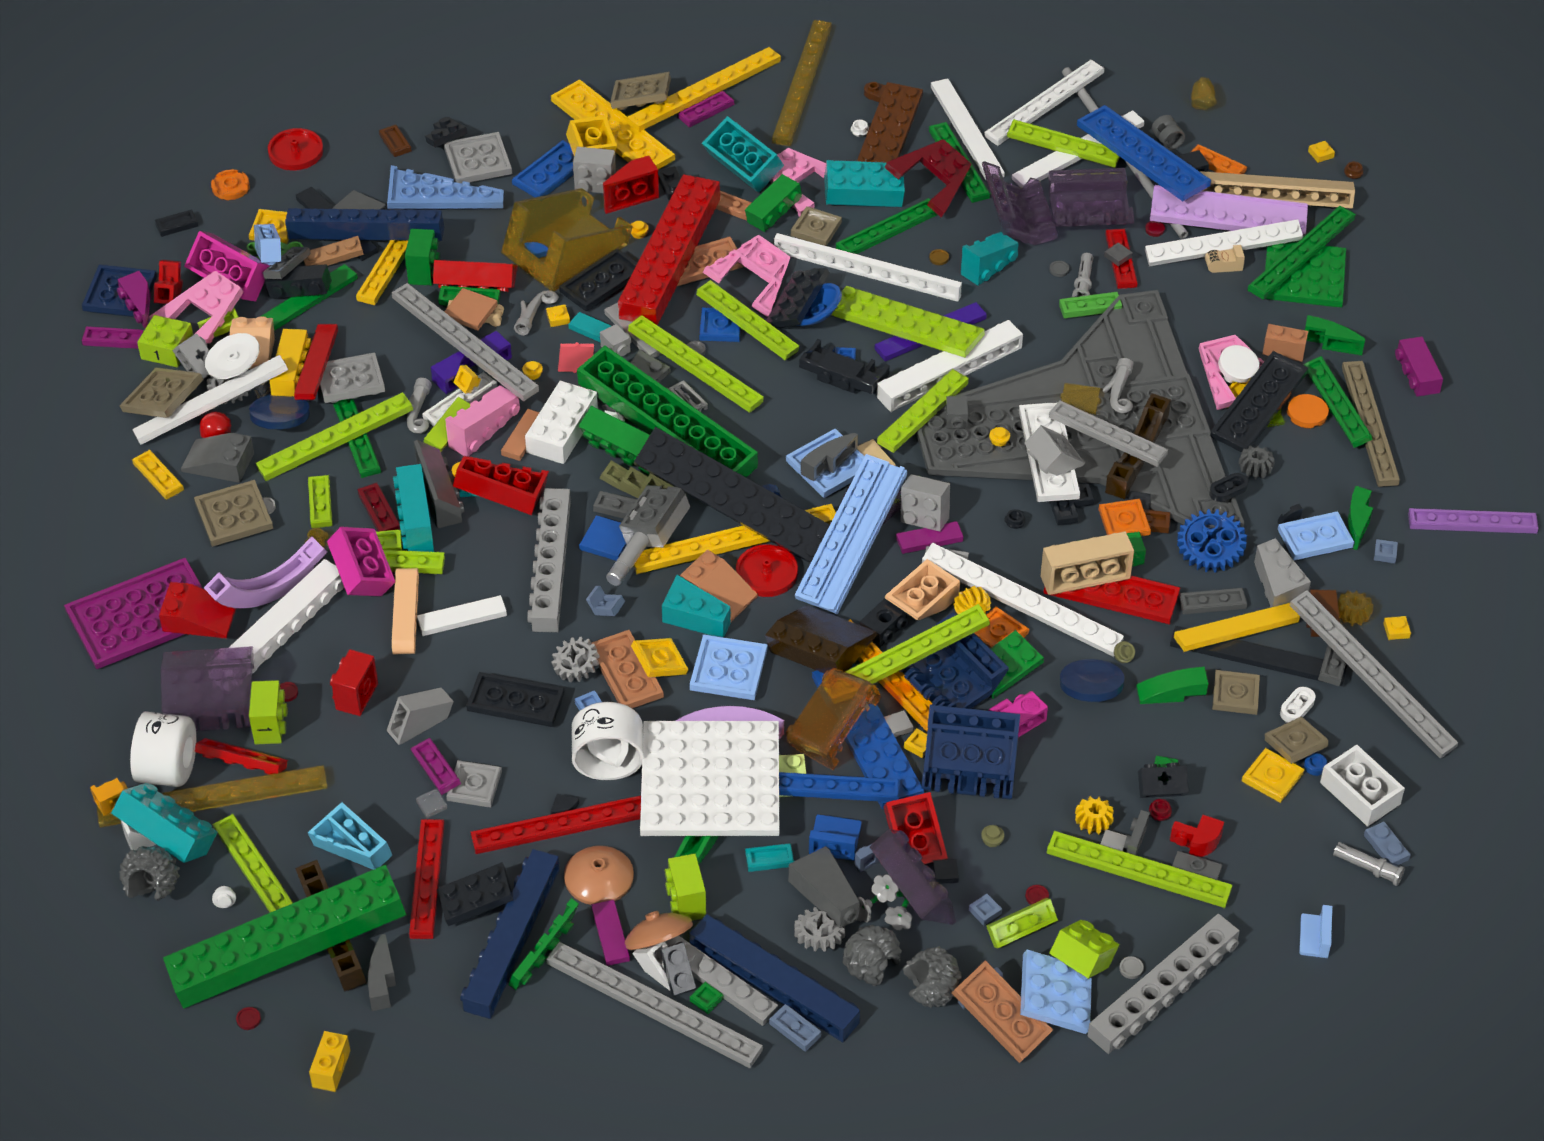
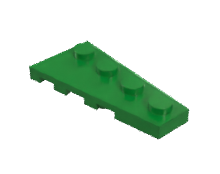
(560, 926)

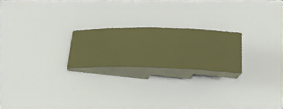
(630, 480)

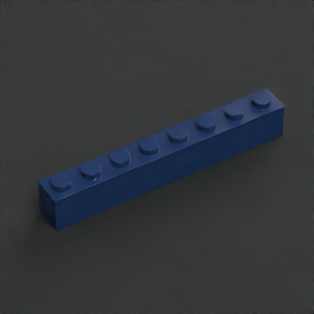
(364, 223)
(510, 934)
(775, 978)

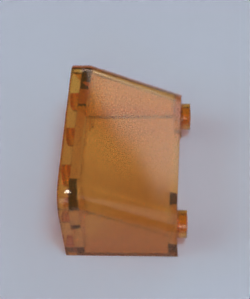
(831, 715)

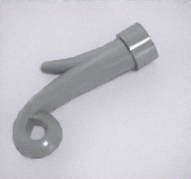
(528, 312)
(1123, 370)
(421, 389)

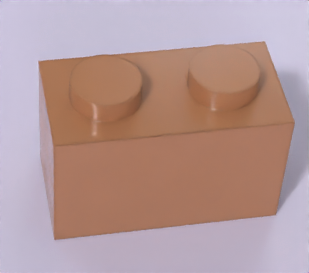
(1285, 341)

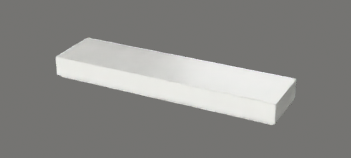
(436, 412)
(461, 615)

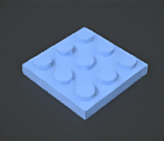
(827, 482)
(728, 667)
(1055, 992)

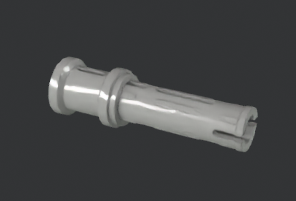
(1083, 283)
(1379, 867)

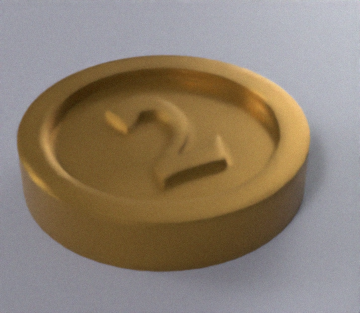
(939, 257)

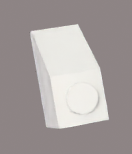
(652, 963)

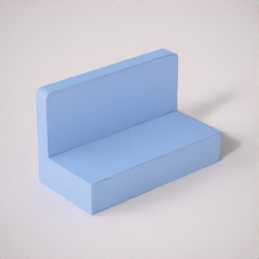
(1316, 933)

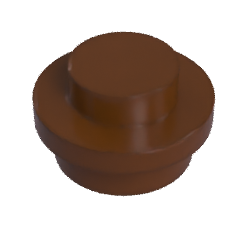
(1353, 170)

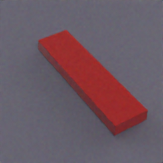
(1125, 273)

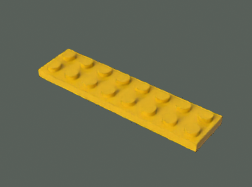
(583, 102)

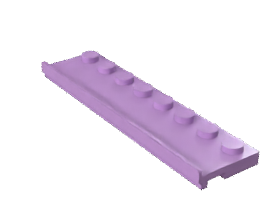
(1224, 210)

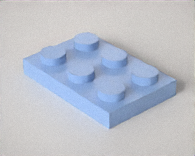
(1315, 535)

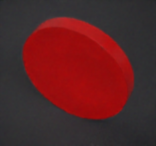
(295, 149)
(768, 569)

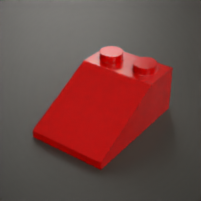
(631, 185)
(194, 612)
(919, 822)

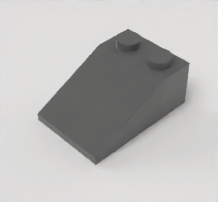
(220, 457)

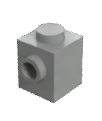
(616, 340)

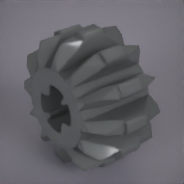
(1256, 462)

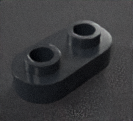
(1227, 487)

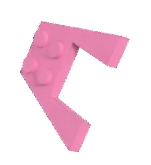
(797, 167)
(763, 260)
(212, 295)
(1210, 353)

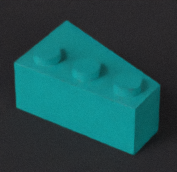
(987, 257)
(695, 609)

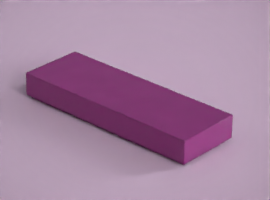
(706, 109)
(111, 337)
(920, 538)
(435, 766)
(610, 932)

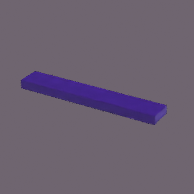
(897, 346)

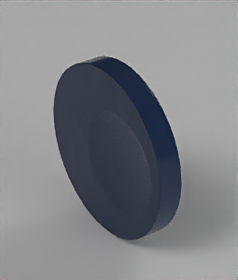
(279, 412)
(1092, 680)

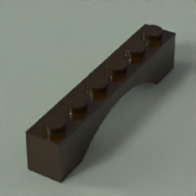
(1149, 427)
(341, 954)

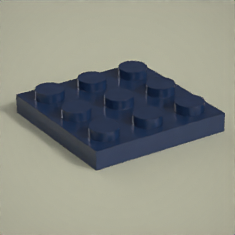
(103, 294)

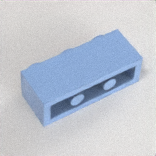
(267, 243)

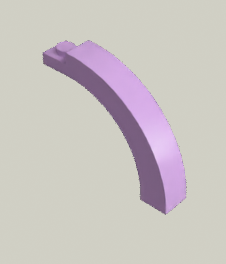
(270, 586)
(733, 713)

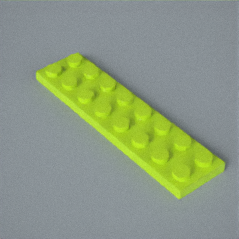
(908, 322)

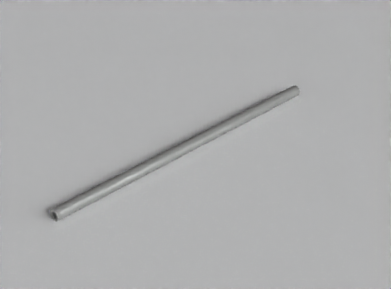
(1144, 180)

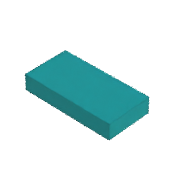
(588, 326)
(769, 857)

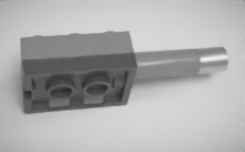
(648, 525)

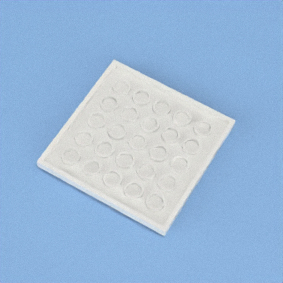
(710, 778)

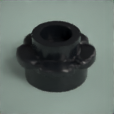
(1014, 519)

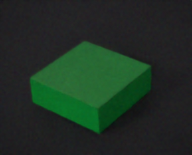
(706, 997)

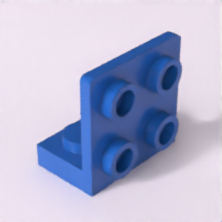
(837, 834)

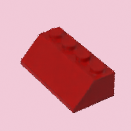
(475, 274)

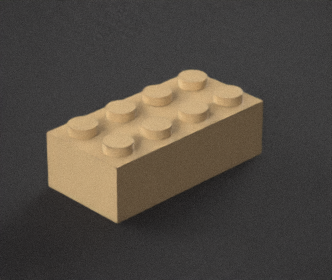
(1087, 563)

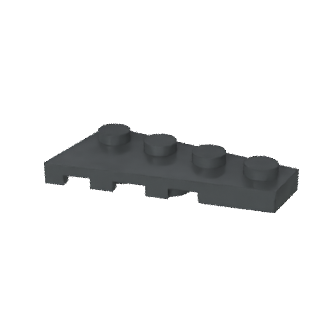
(650, 366)

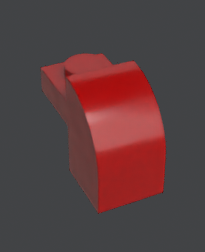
(169, 282)
(1200, 840)

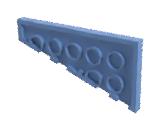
(432, 191)

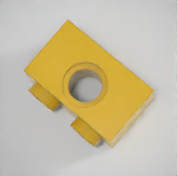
(329, 1061)

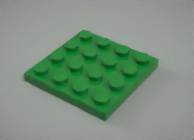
(1315, 282)

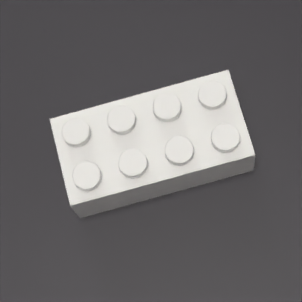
(556, 426)

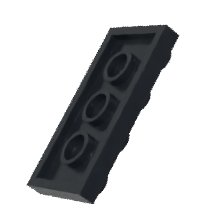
(599, 280)
(797, 297)
(515, 699)

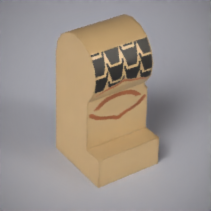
(1225, 260)

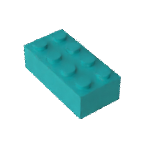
(743, 154)
(862, 184)
(413, 509)
(164, 822)

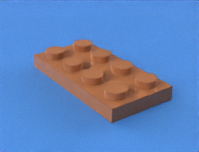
(706, 255)
(625, 672)
(998, 1010)

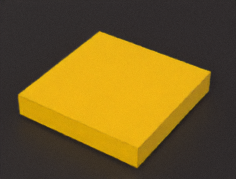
(271, 217)
(659, 657)
(1272, 775)

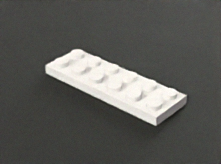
(1047, 486)

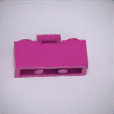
(1029, 706)

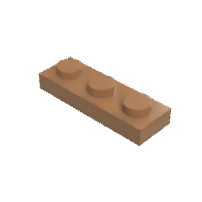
(335, 252)

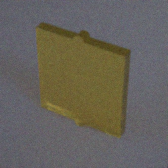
(1081, 397)

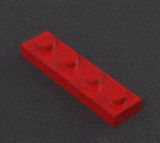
(233, 754)

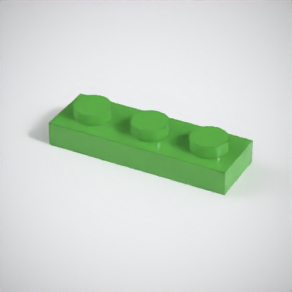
(1088, 304)

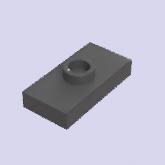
(1197, 865)

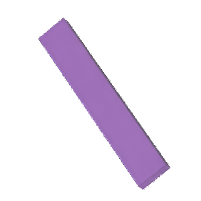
(1473, 520)

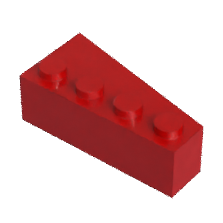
(501, 483)

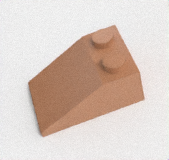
(721, 581)

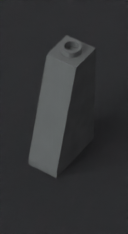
(825, 886)

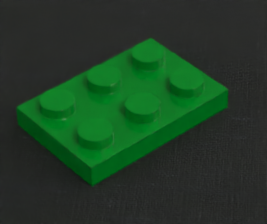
(1019, 657)

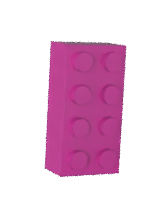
(215, 254)

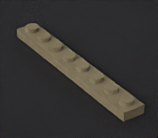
(1366, 407)

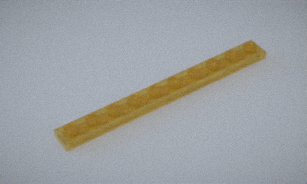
(801, 83)
(240, 791)

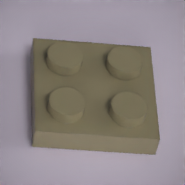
(816, 226)
(1236, 692)
(1296, 740)

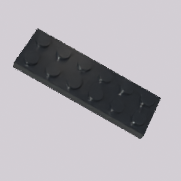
(1259, 402)

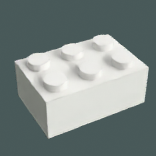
(1362, 785)

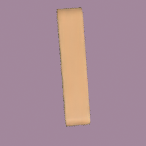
(405, 611)

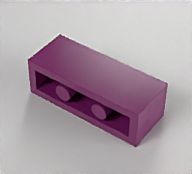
(1419, 366)

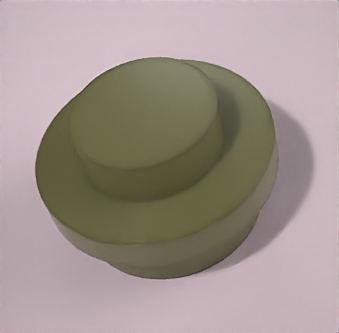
(1124, 652)
(992, 835)

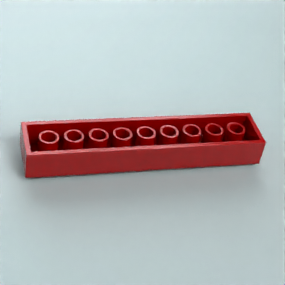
(669, 249)

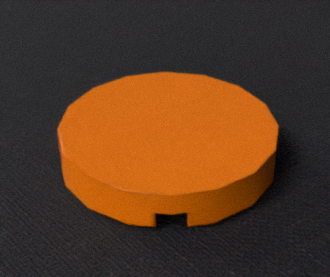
(230, 184)
(1307, 411)

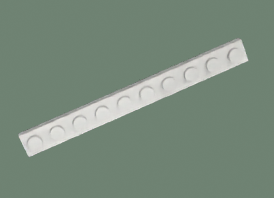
(869, 267)
(1025, 600)

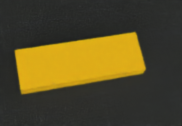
(158, 474)

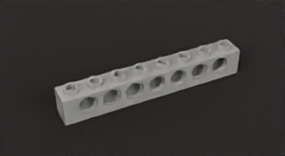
(550, 560)
(1152, 985)

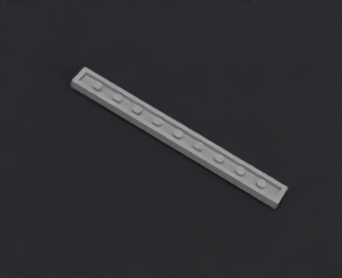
(465, 342)
(1374, 674)
(655, 1005)

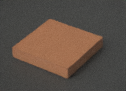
(471, 308)

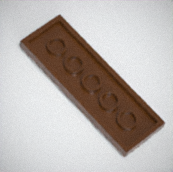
(891, 123)

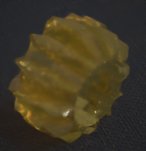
(1354, 607)

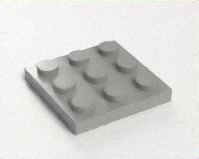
(477, 158)
(351, 378)

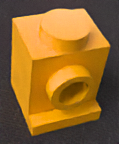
(107, 795)

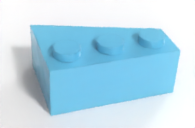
(350, 838)

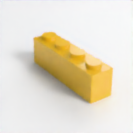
(293, 350)

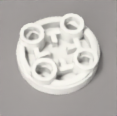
(1238, 364)

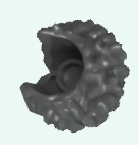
(149, 870)
(868, 953)
(934, 976)

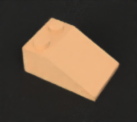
(262, 329)
(925, 591)

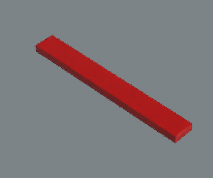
(556, 825)

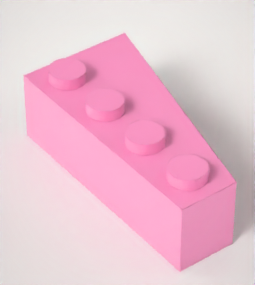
(480, 421)

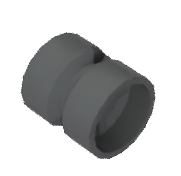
(1168, 132)

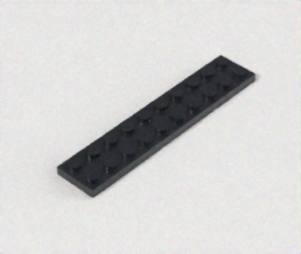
(732, 494)

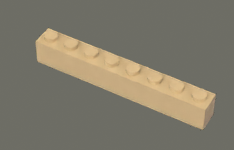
(1299, 190)

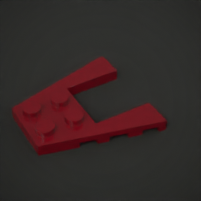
(943, 162)

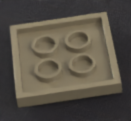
(640, 90)
(161, 392)
(233, 513)

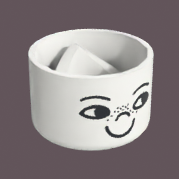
(607, 741)
(163, 749)

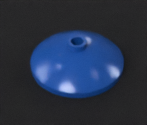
(823, 305)

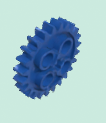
(1226, 550)

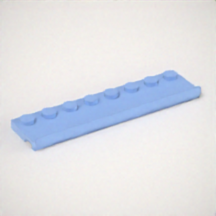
(851, 534)

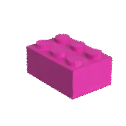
(361, 561)

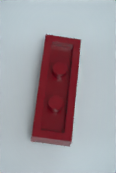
(378, 508)

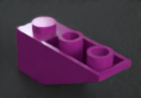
(137, 296)

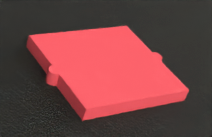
(573, 356)

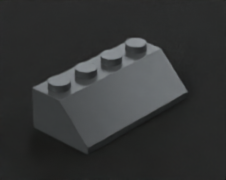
(438, 485)

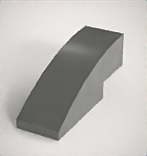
(829, 456)
(380, 975)

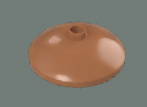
(601, 883)
(657, 929)

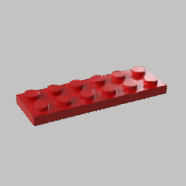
(1130, 596)

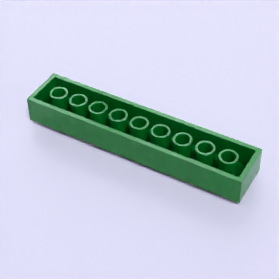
(653, 405)
(284, 936)

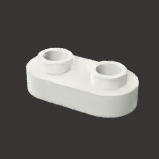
(1295, 707)

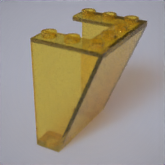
(568, 231)

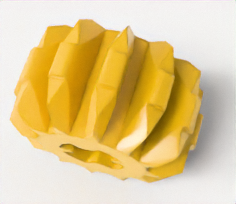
(971, 598)
(1094, 815)

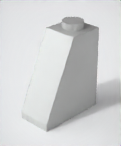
(418, 713)

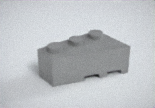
(1279, 573)

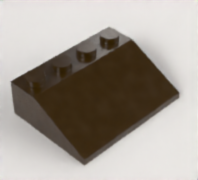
(818, 639)

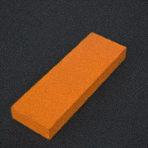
(1220, 163)

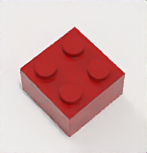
(354, 682)

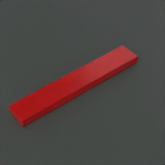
(316, 362)
(426, 879)

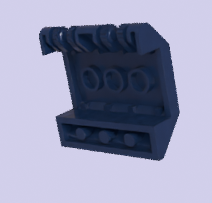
(958, 673)
(971, 750)

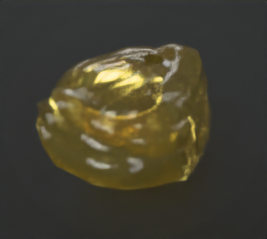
(1203, 94)

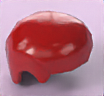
(214, 424)

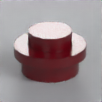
(1160, 810)

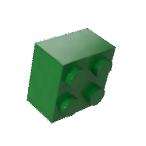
(420, 256)

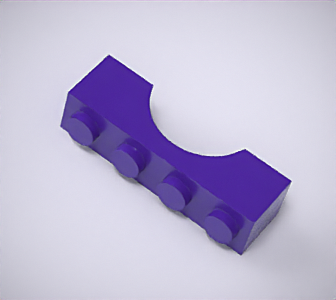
(445, 371)

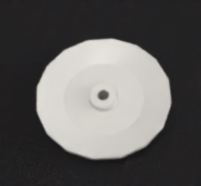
(232, 356)

